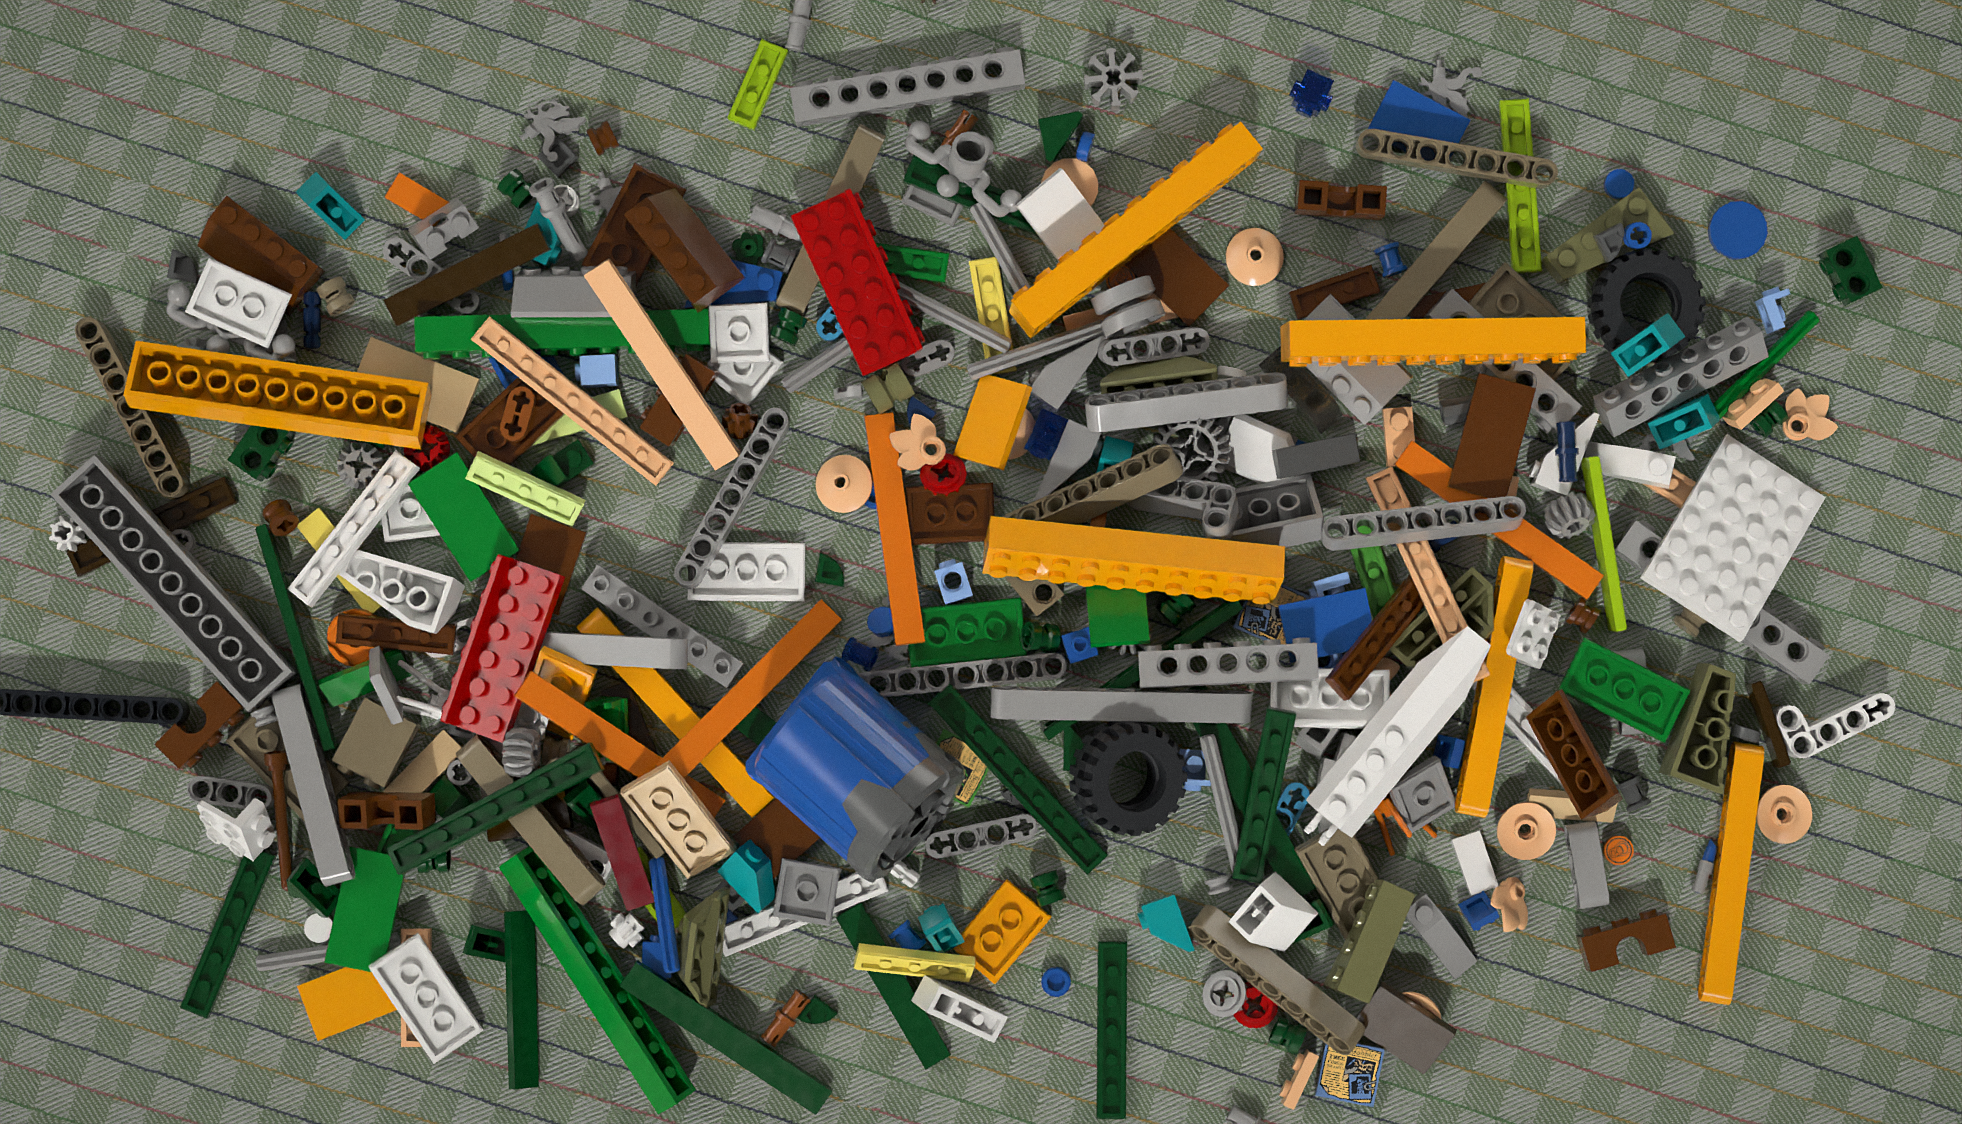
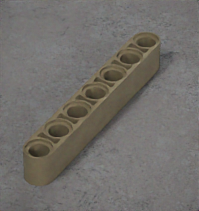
(1470, 158)
(850, 174)
(1440, 254)
(142, 418)
(1106, 488)
(534, 824)
(1277, 981)

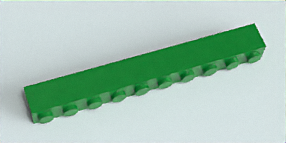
(552, 334)
(598, 980)

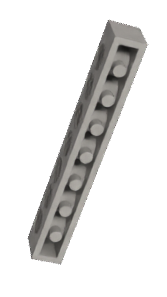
(923, 94)
(1811, 651)

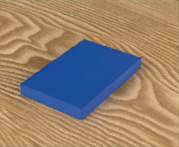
(1417, 115)
(1328, 620)

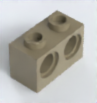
(1027, 589)

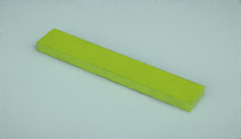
(1522, 200)
(1604, 544)

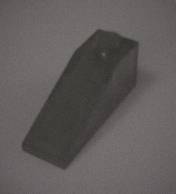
(1304, 393)

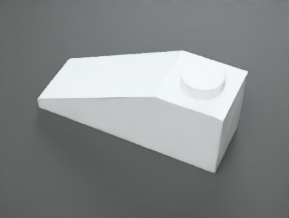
(1633, 464)
(1546, 471)
(958, 1009)

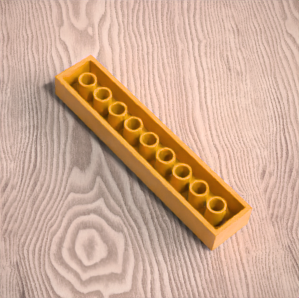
(1137, 228)
(1432, 339)
(277, 394)
(1133, 560)

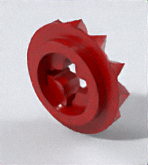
(438, 454)
(956, 472)
(1256, 1018)

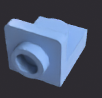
(1771, 313)
(1333, 585)
(1195, 770)

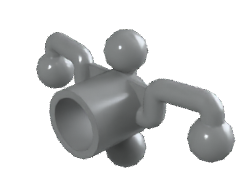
(971, 173)
(179, 295)

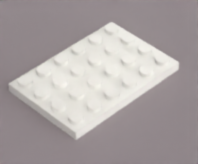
(1733, 538)

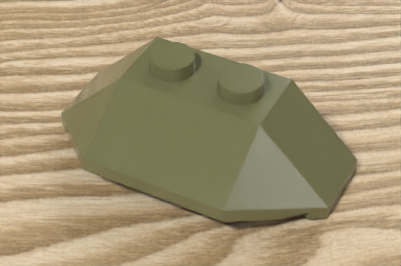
(1158, 374)
(1476, 604)
(702, 946)

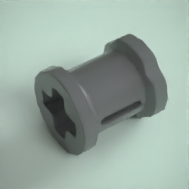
(779, 256)
(1633, 793)

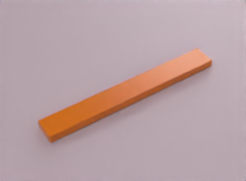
(894, 531)
(1525, 539)
(752, 688)
(605, 737)

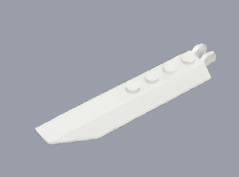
(1397, 735)

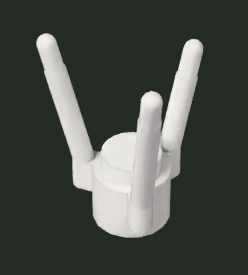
(435, 703)

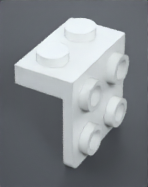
(1533, 634)
(244, 835)

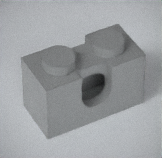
(433, 239)

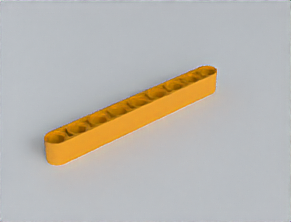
(1493, 692)
(681, 719)
(1731, 873)

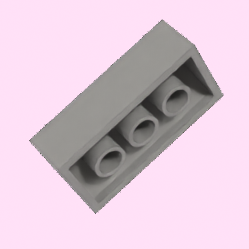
(560, 293)
(1359, 388)
(1278, 513)

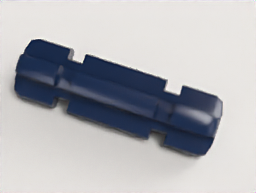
(311, 320)

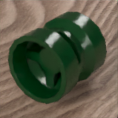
(516, 188)
(788, 326)
(1768, 419)
(1175, 608)
(1040, 637)
(440, 863)
(1050, 894)
(1287, 1035)

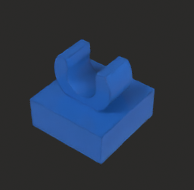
(1449, 751)
(1478, 911)

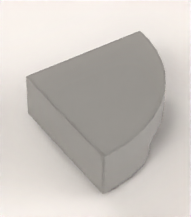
(849, 392)

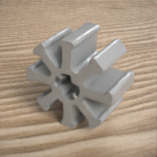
(1102, 79)

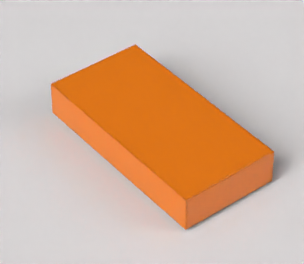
(414, 198)

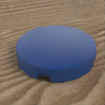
(1737, 230)

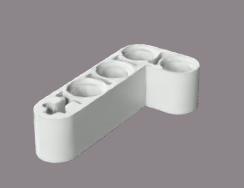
(1835, 720)

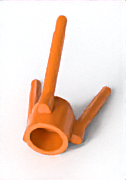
(1387, 808)

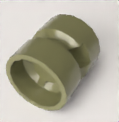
(888, 387)

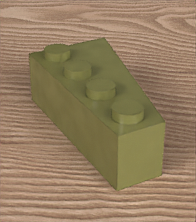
(1581, 251)
(1702, 730)
(1370, 941)

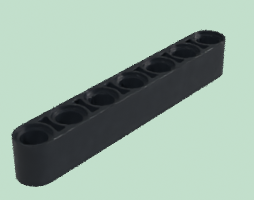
(99, 706)

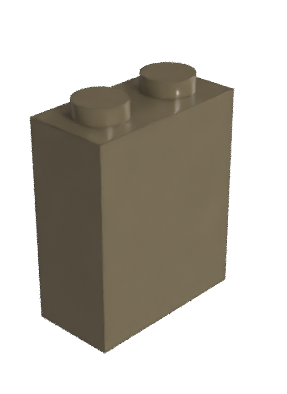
(375, 745)

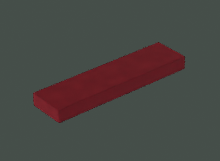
(622, 852)

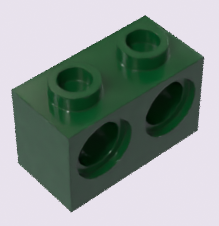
(1857, 267)
(255, 442)

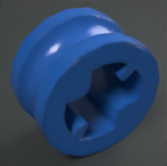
(1633, 244)

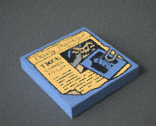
(1265, 620)
(1351, 1076)

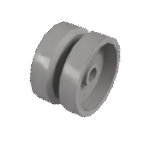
(1129, 310)

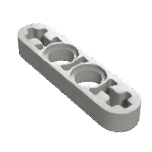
(433, 269)
(1153, 343)
(982, 840)

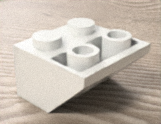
(1273, 915)

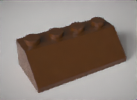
(684, 247)
(254, 249)
(1573, 756)

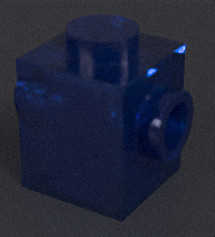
(1311, 94)
(1045, 434)

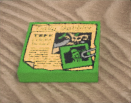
(974, 768)

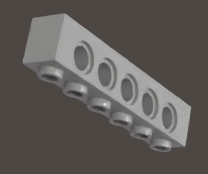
(1681, 376)
(1562, 404)
(661, 623)
(1304, 669)

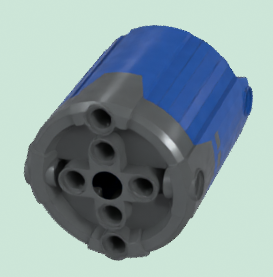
(857, 771)

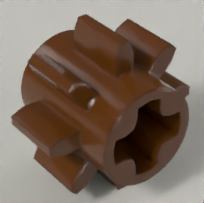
(739, 420)

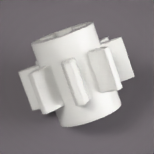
(62, 529)
(626, 930)

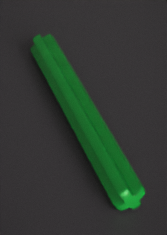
(1760, 369)

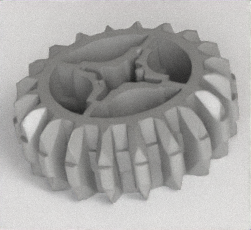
(1201, 450)

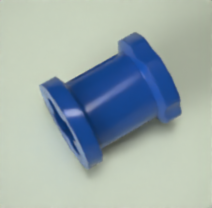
(1390, 259)
(906, 937)

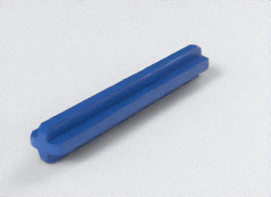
(664, 915)

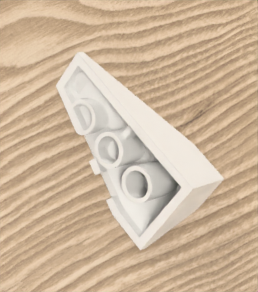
(409, 592)

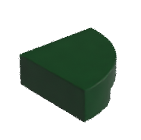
(829, 571)
(817, 1011)

